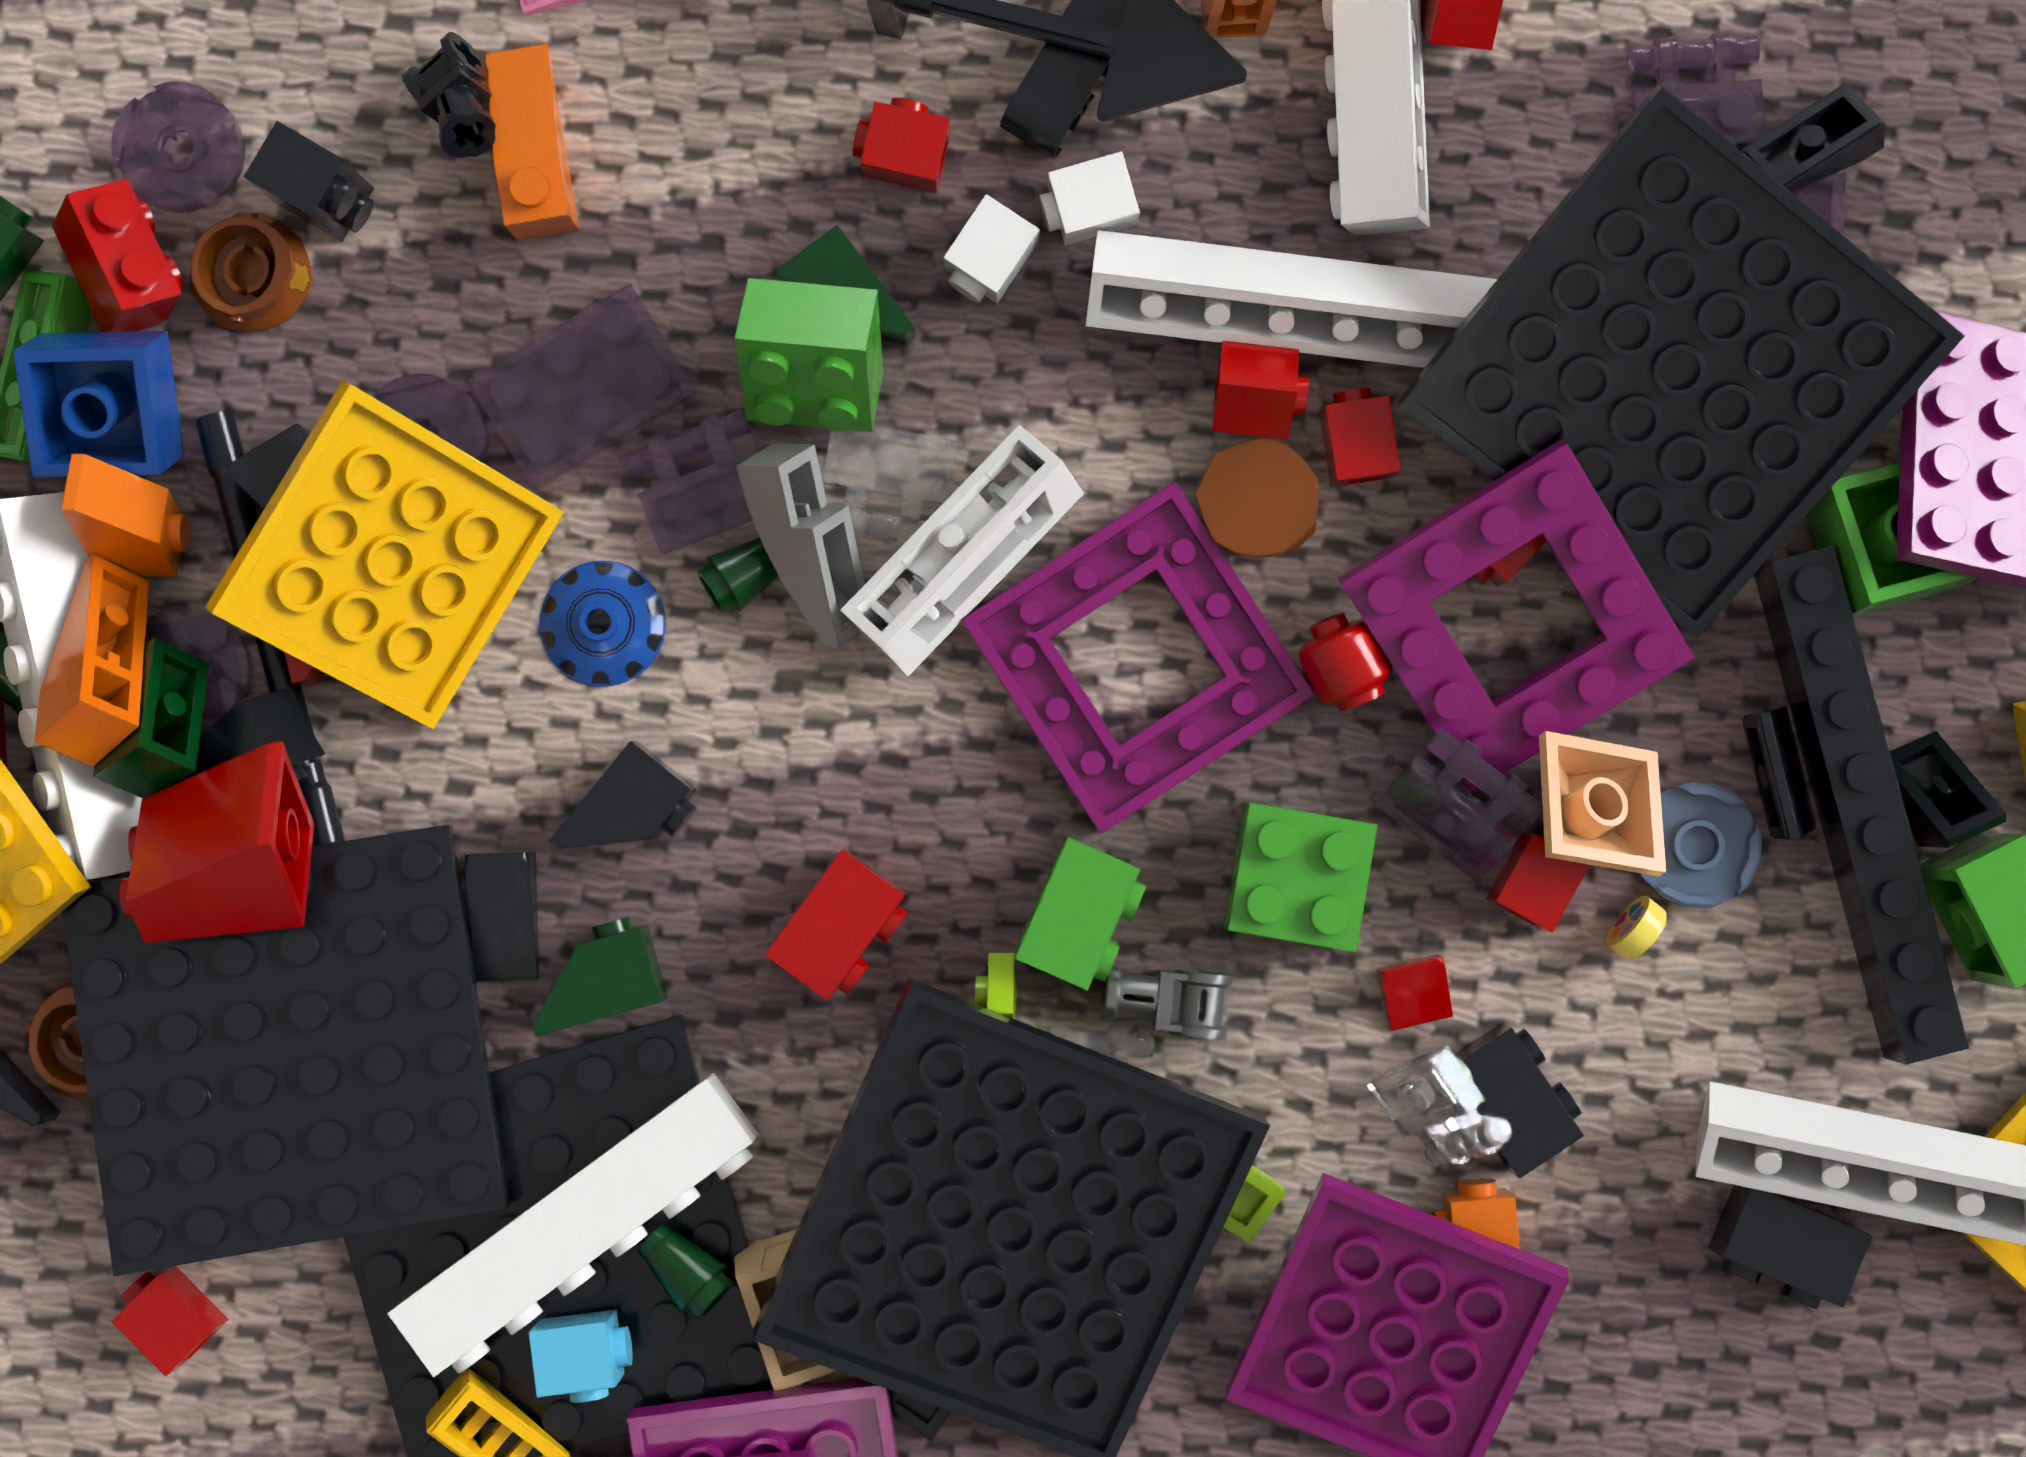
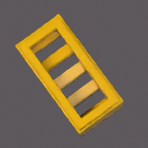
(489, 1402)

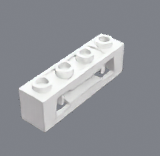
(964, 550)

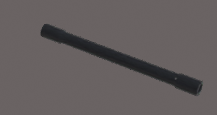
(220, 448)

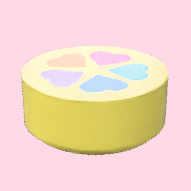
(1636, 928)

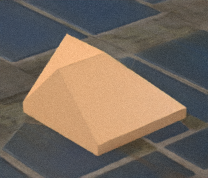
(1601, 804)

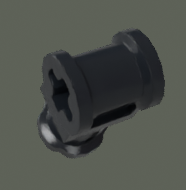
(451, 92)

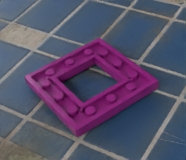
(1536, 498)
(1257, 670)

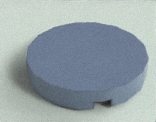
(1688, 845)

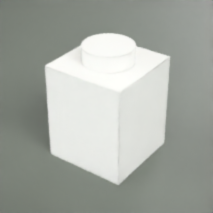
(1090, 199)
(990, 251)

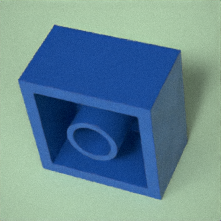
(99, 399)

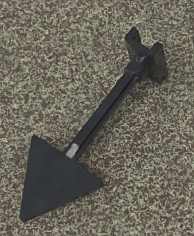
(1153, 53)

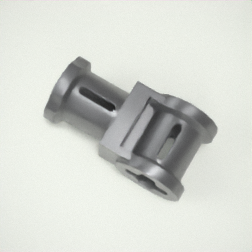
(1173, 1000)

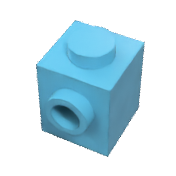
(580, 1355)

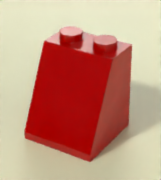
(222, 852)

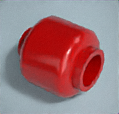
(1344, 662)

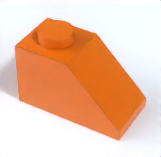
(125, 518)

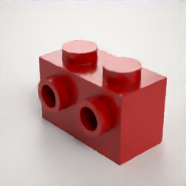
(117, 257)
(837, 925)

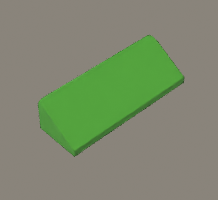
(58, 309)

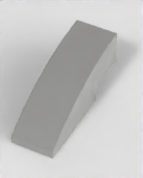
(804, 536)

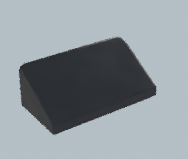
(1779, 773)

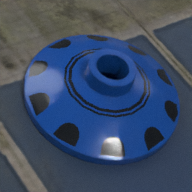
(634, 629)

